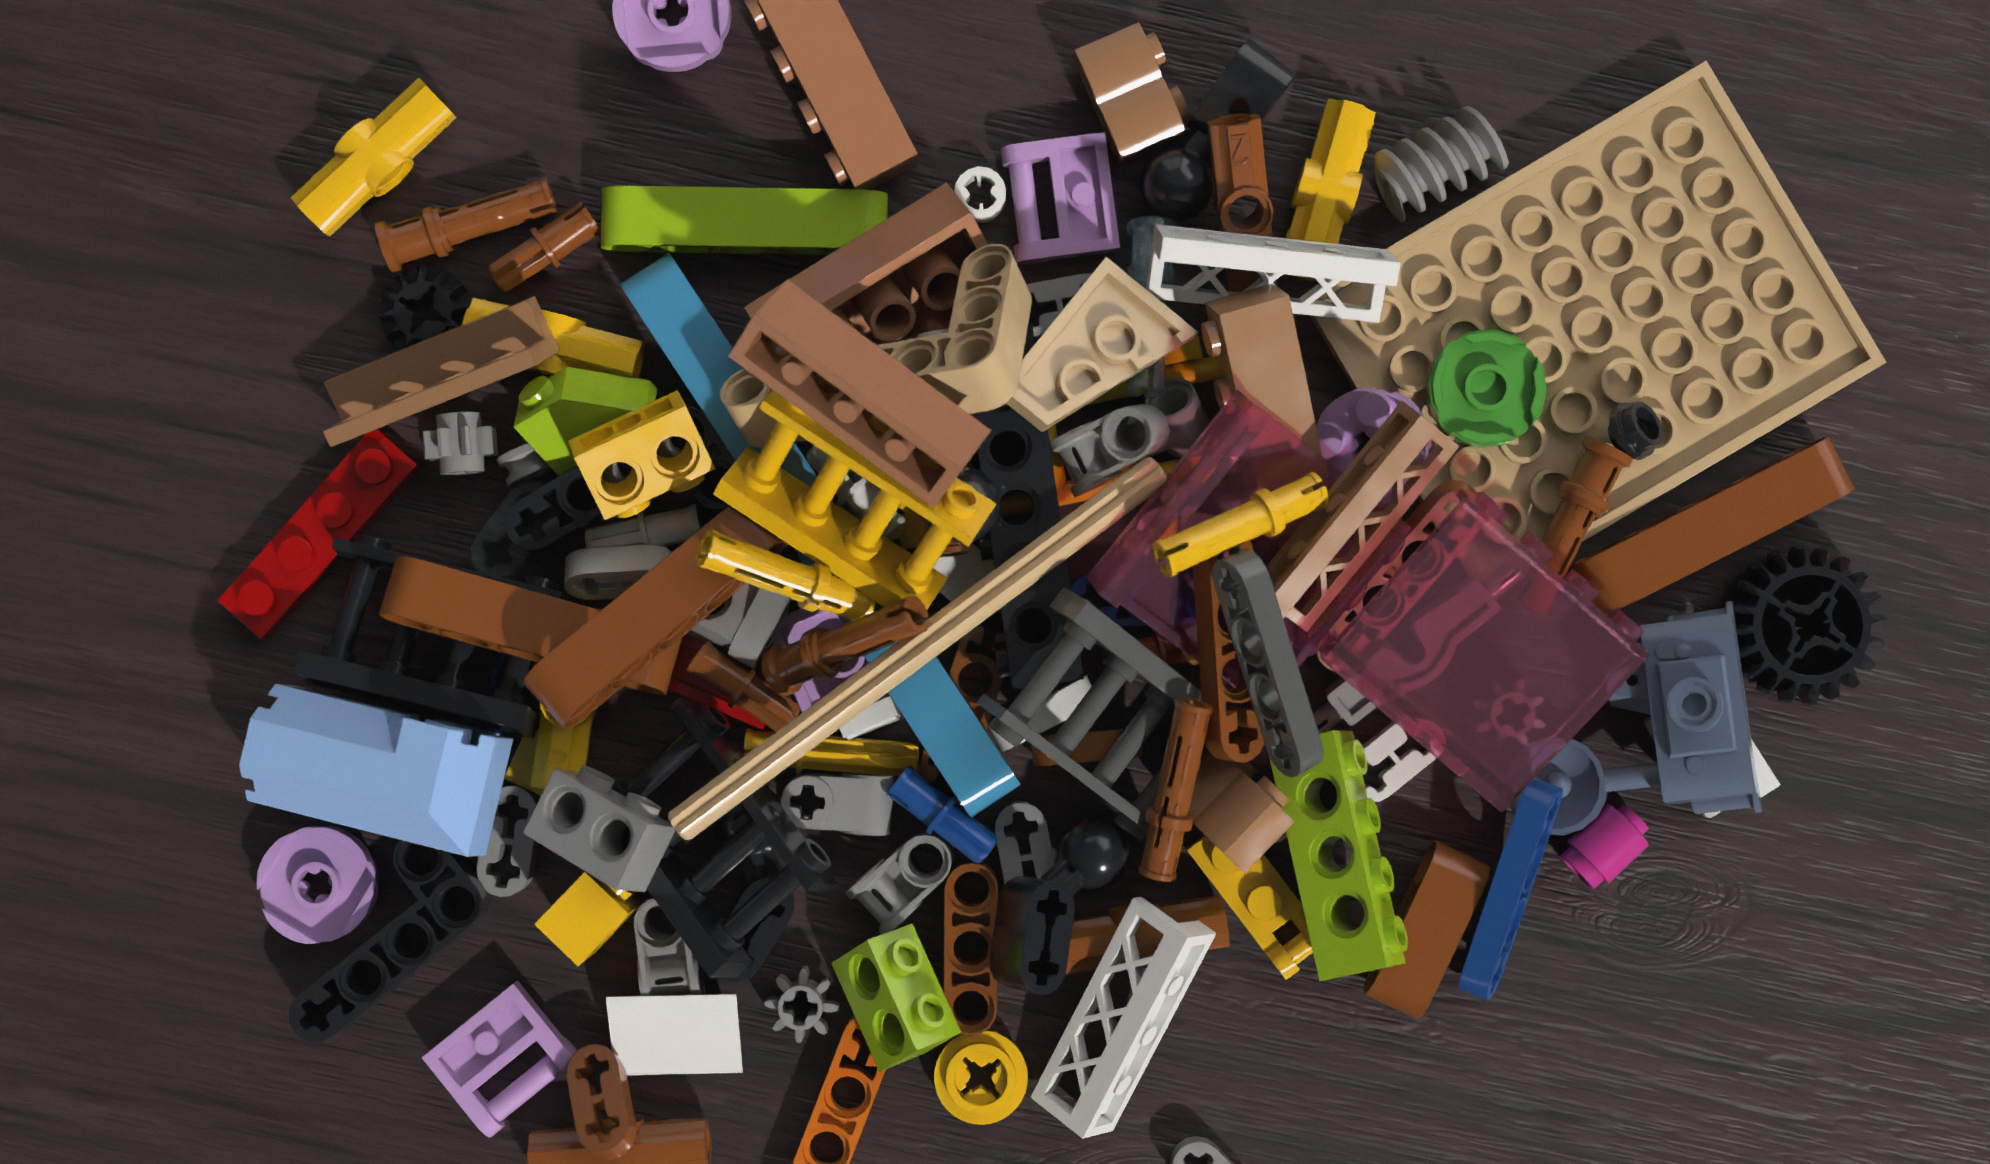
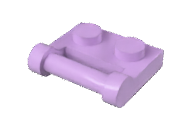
(1080, 197)
(489, 1044)

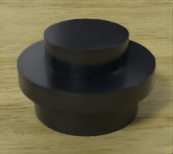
(1635, 429)

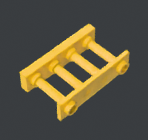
(832, 535)

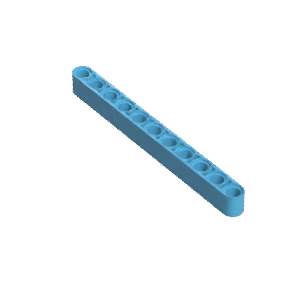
(928, 695)

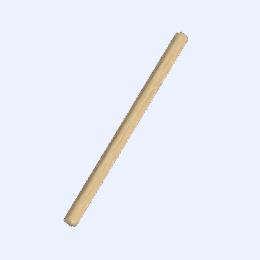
(915, 651)

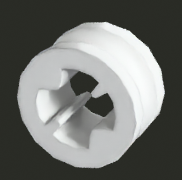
(997, 193)

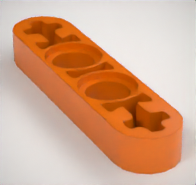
(832, 1117)

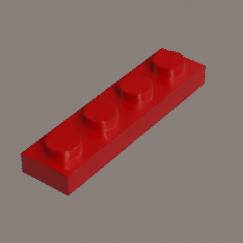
(303, 547)

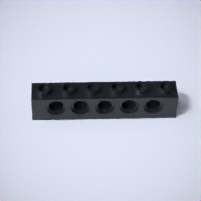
(1036, 479)

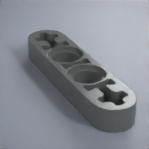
(1267, 662)

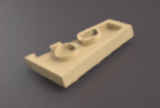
(1094, 345)

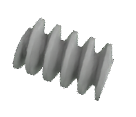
(1437, 158)

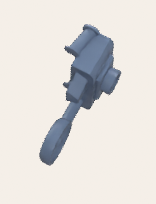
(1698, 722)

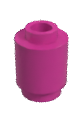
(1605, 845)

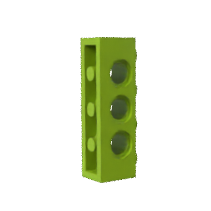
(1323, 885)

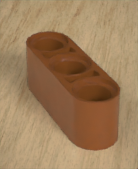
(966, 916)
(1435, 918)

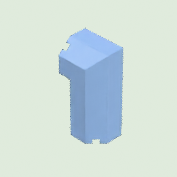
(376, 769)

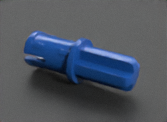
(942, 815)

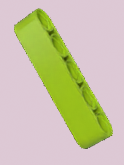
(736, 219)

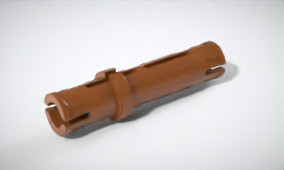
(1170, 813)

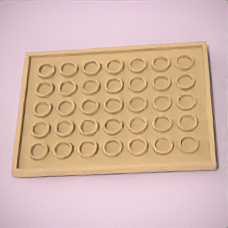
(1636, 272)

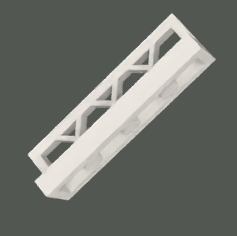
(1276, 256)
(1139, 1028)

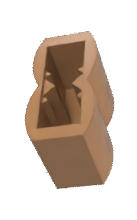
(1130, 93)
(1236, 811)

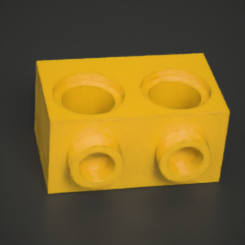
(635, 441)
(587, 917)

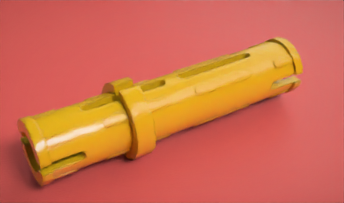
(1262, 514)
(809, 585)

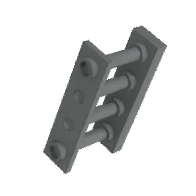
(1123, 663)

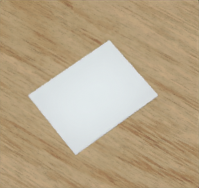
(675, 1034)

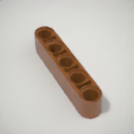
(1715, 525)
(496, 616)
(640, 624)

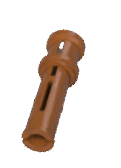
(440, 230)
(1583, 499)
(824, 651)

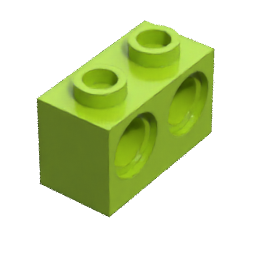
(895, 997)

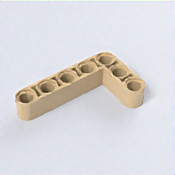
(970, 365)

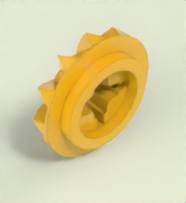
(979, 1104)

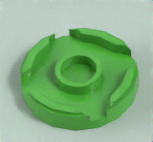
(1486, 388)

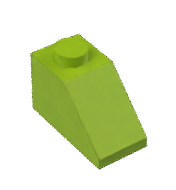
(573, 404)

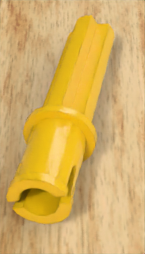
(846, 755)

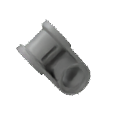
(1101, 450)
(852, 802)
(896, 886)
(664, 959)

